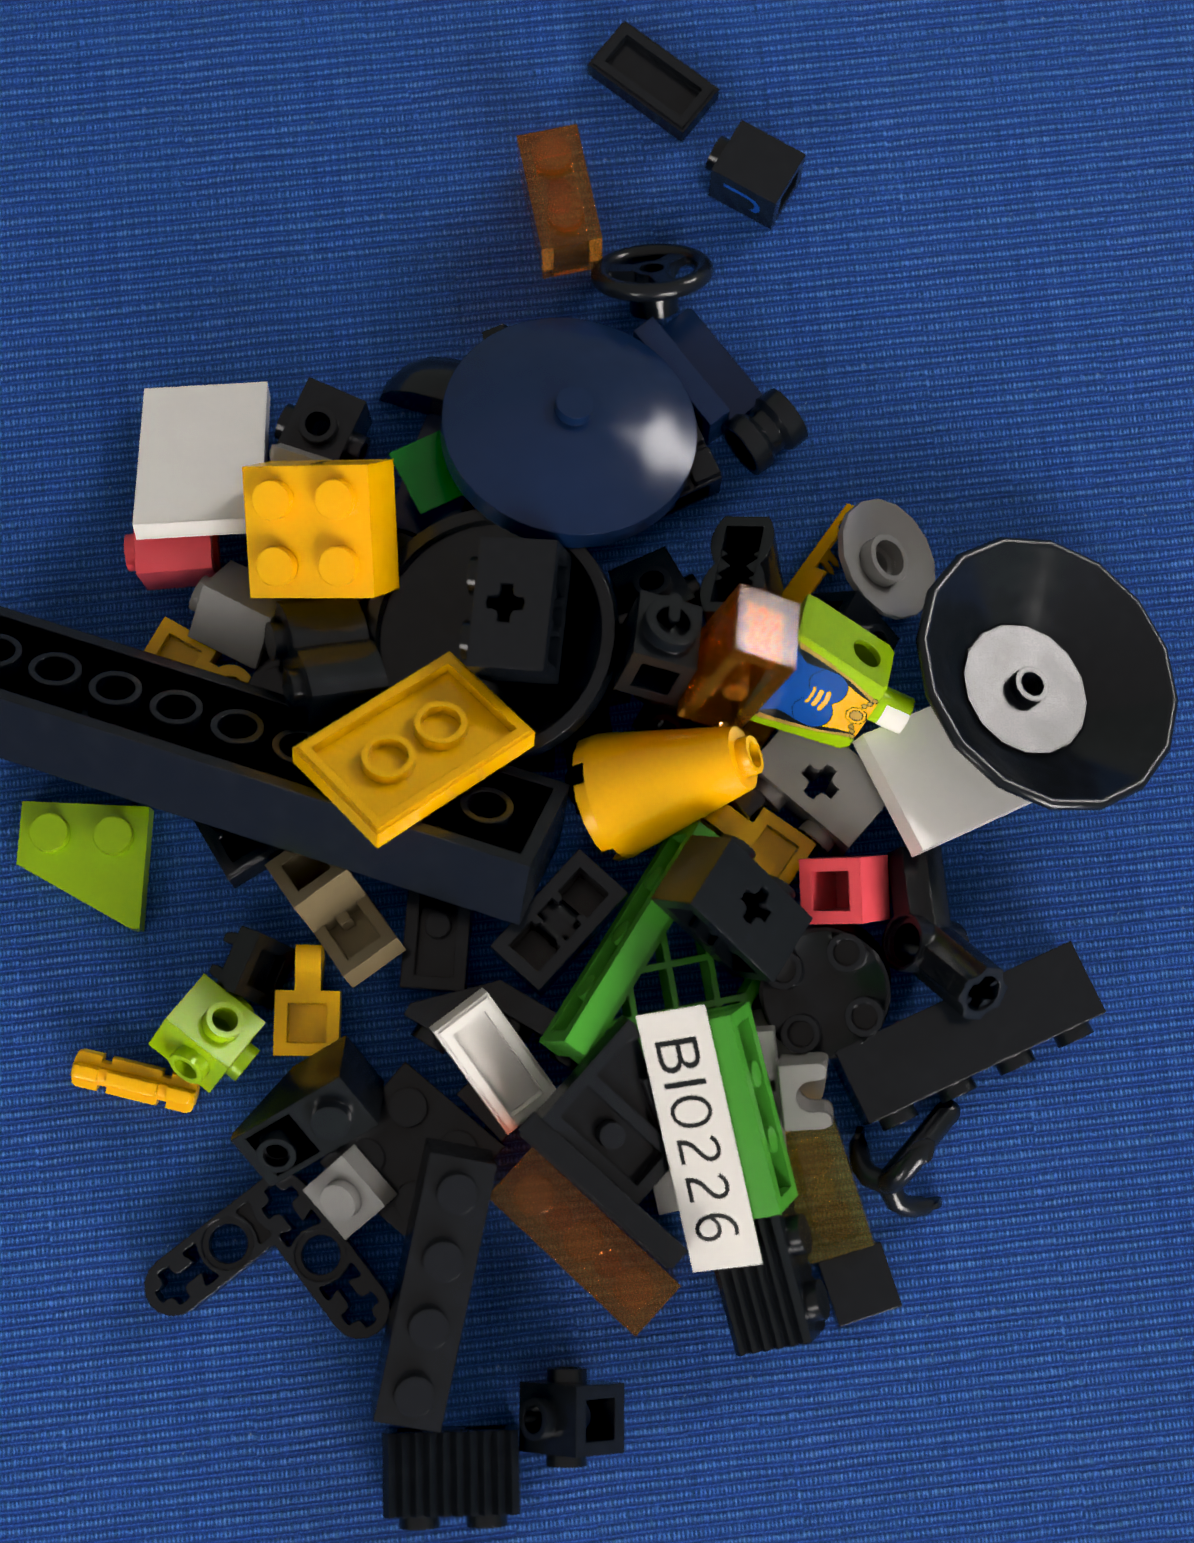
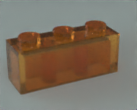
(584, 1241)

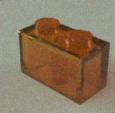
(559, 200)
(742, 658)

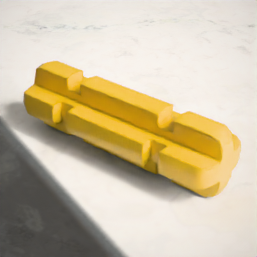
(133, 1080)

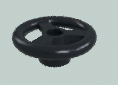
(647, 277)

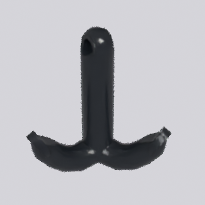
(905, 1163)

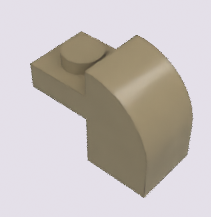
(337, 914)

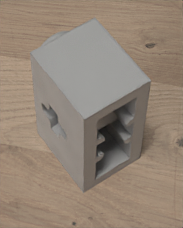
(830, 818)

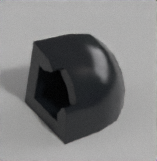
(421, 385)

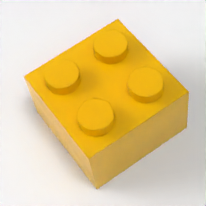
(321, 528)

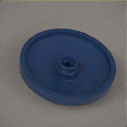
(568, 432)

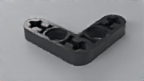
(263, 1235)

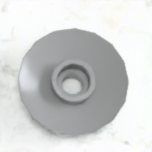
(886, 558)

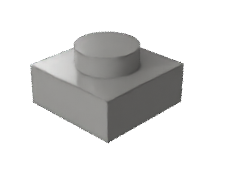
(350, 1192)

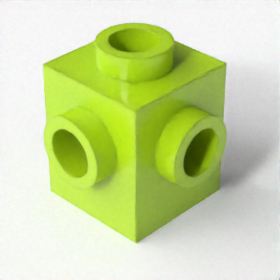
(208, 1035)

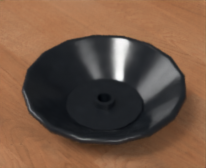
(1080, 647)

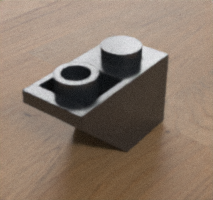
(311, 1112)

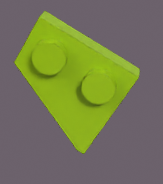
(91, 854)

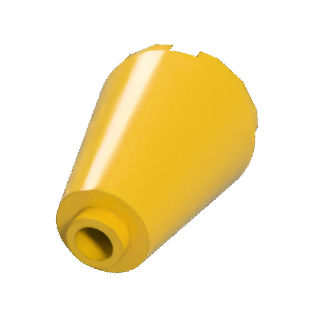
(659, 782)

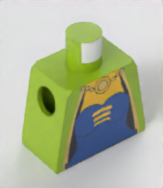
(836, 682)

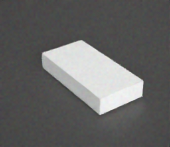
(494, 1060)

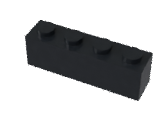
(943, 1050)
(433, 1285)

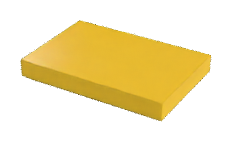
(413, 748)

